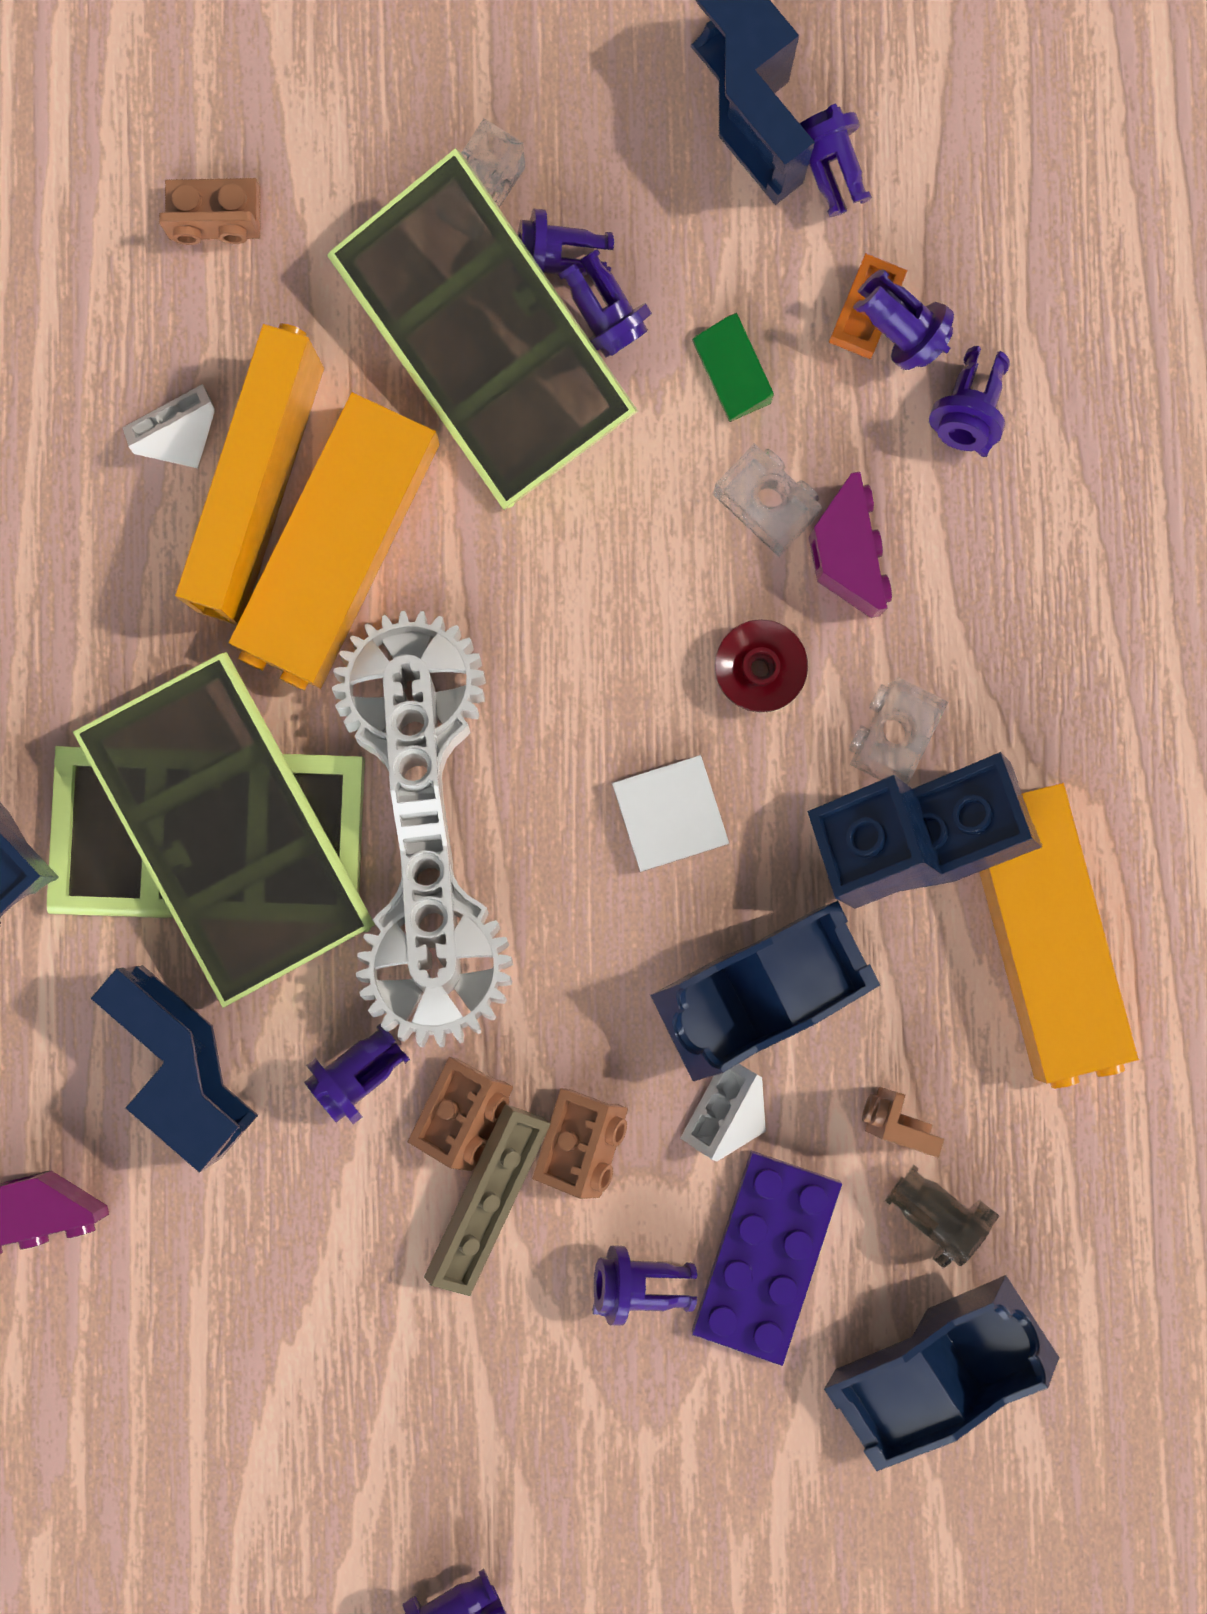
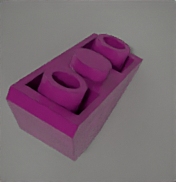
(848, 550)
(43, 1206)

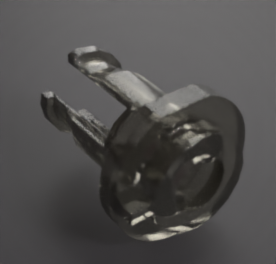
(942, 1217)

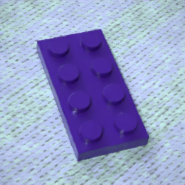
(766, 1258)

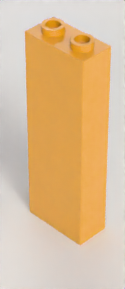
(251, 474)
(334, 542)
(1058, 952)

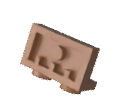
(211, 210)
(460, 1115)
(886, 1122)
(581, 1145)

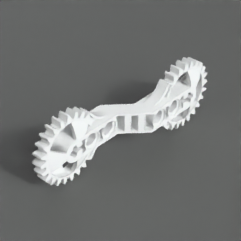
(422, 828)

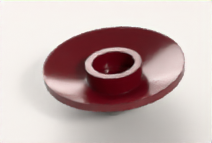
(768, 643)

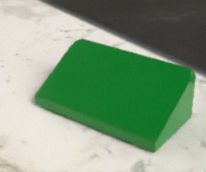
(733, 368)

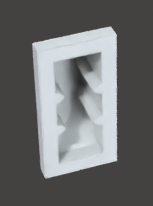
(174, 430)
(727, 1114)

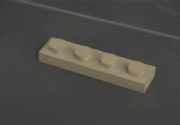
(487, 1200)

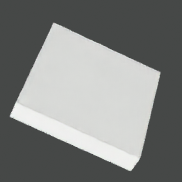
(670, 813)

